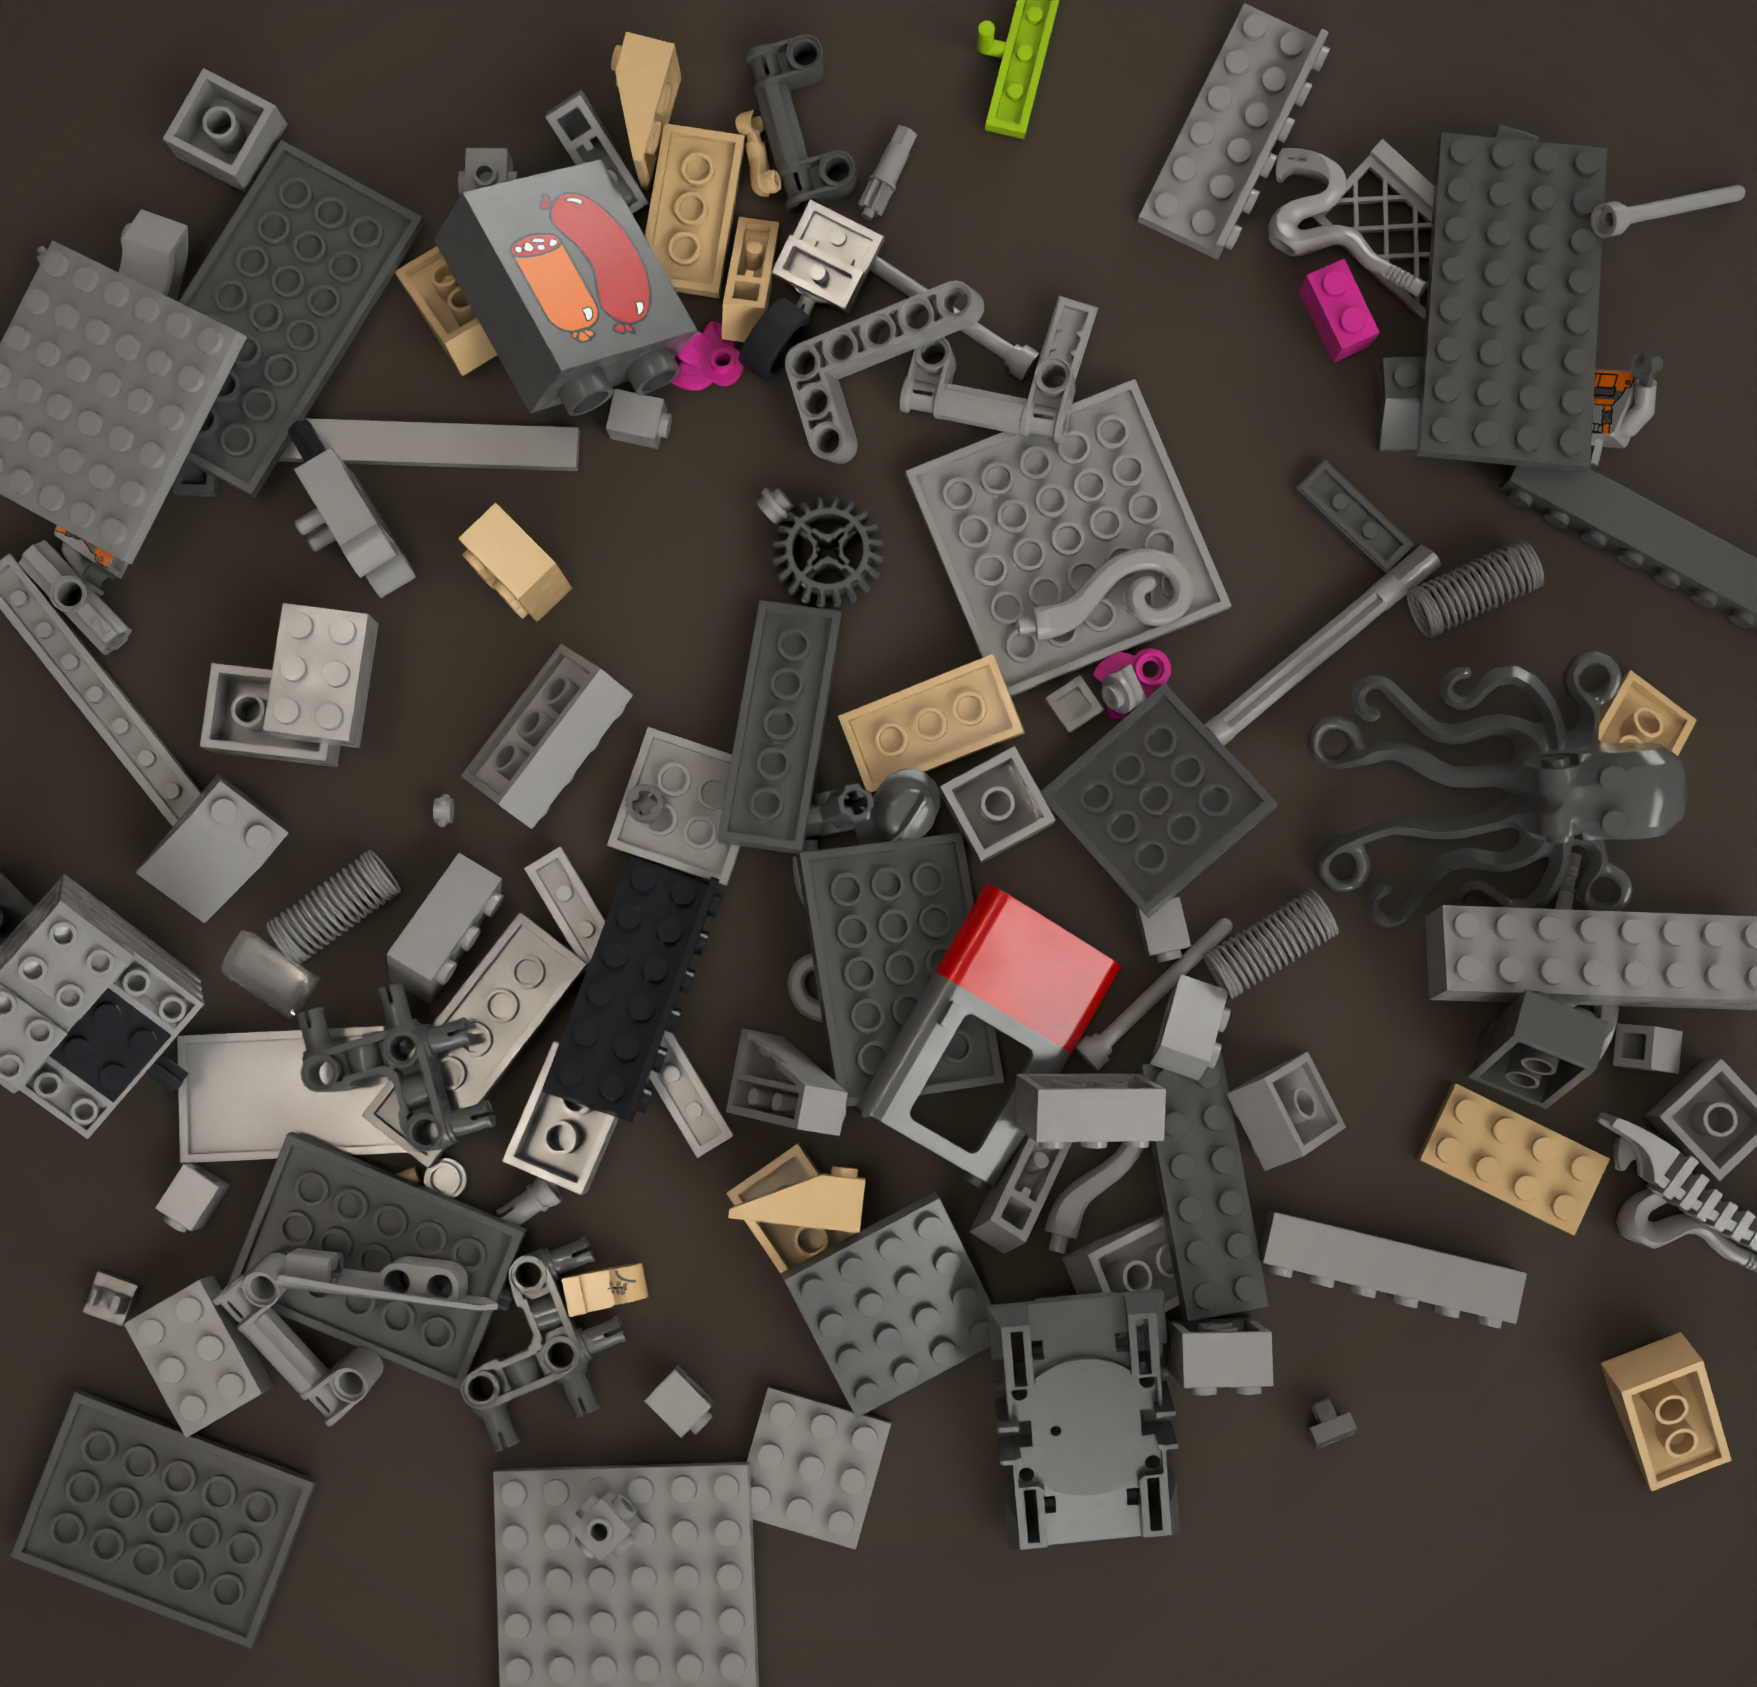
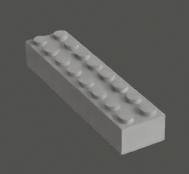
(1592, 957)

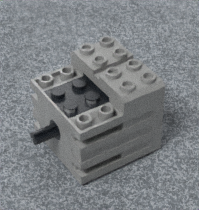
(88, 1007)

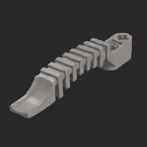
(1673, 1179)

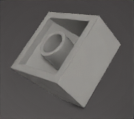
(1286, 1111)

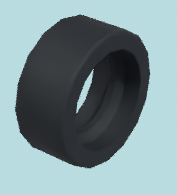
(772, 338)

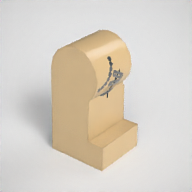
(604, 1288)

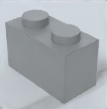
(1191, 1028)

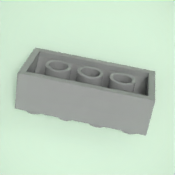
(547, 735)

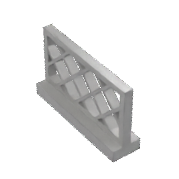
(1410, 188)

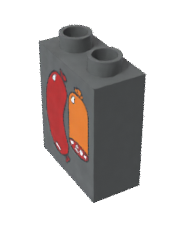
(566, 287)

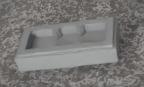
(1068, 334)

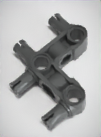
(415, 1080)
(536, 1366)

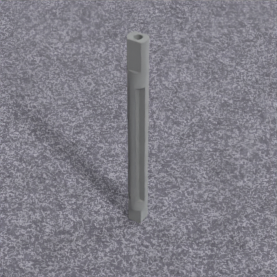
(1324, 643)

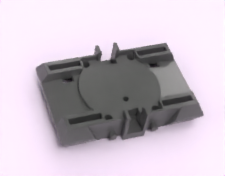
(1084, 1418)

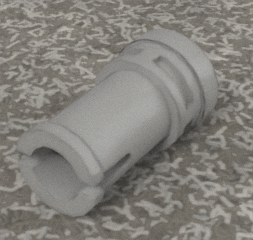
(537, 1198)

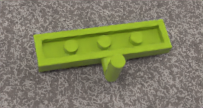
(1020, 64)

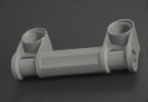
(931, 391)
(330, 1390)

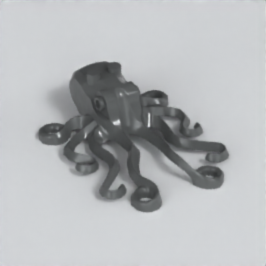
(1558, 781)

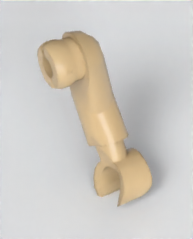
(762, 178)

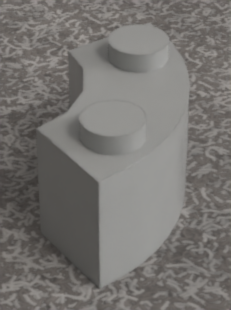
(155, 253)

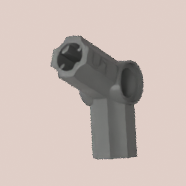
(838, 811)

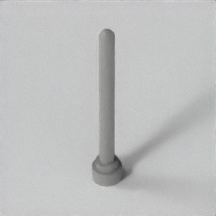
(1614, 217)
(1017, 358)
(1098, 1047)

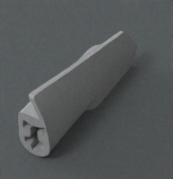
(326, 1274)

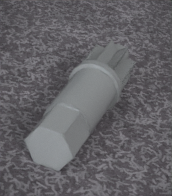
(883, 180)

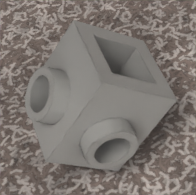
(486, 168)
(617, 1516)

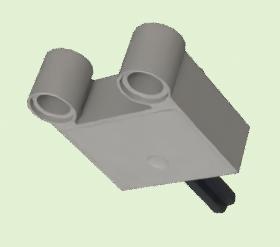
(346, 515)

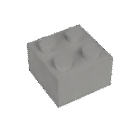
(225, 131)
(996, 805)
(1709, 1118)

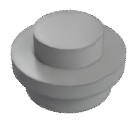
(775, 505)
(446, 1177)

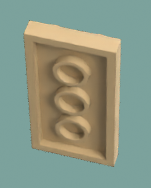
(694, 206)
(932, 722)
(1513, 1159)

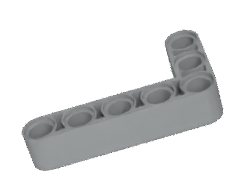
(866, 353)

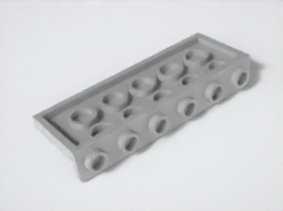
(1233, 132)

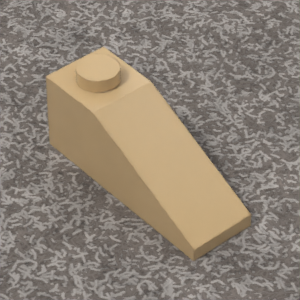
(749, 277)
(817, 1202)

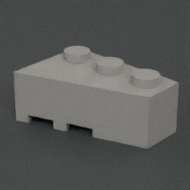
(444, 928)
(784, 1086)

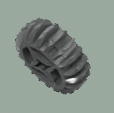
(802, 528)

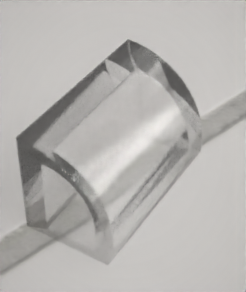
(268, 974)

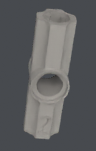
(58, 581)

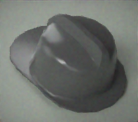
(902, 809)

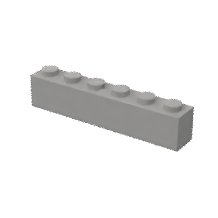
(1391, 1267)

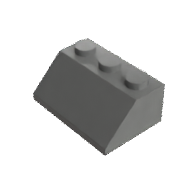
(1397, 403)

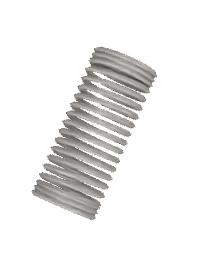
(1474, 591)
(327, 903)
(1258, 958)

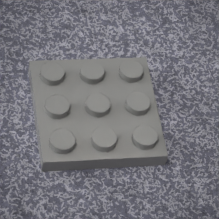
(694, 792)
(814, 1466)

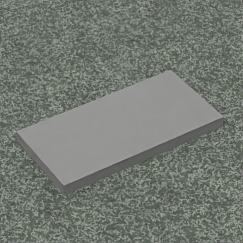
(250, 1094)

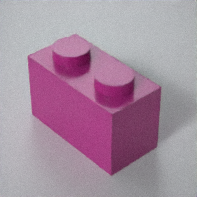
(1338, 311)

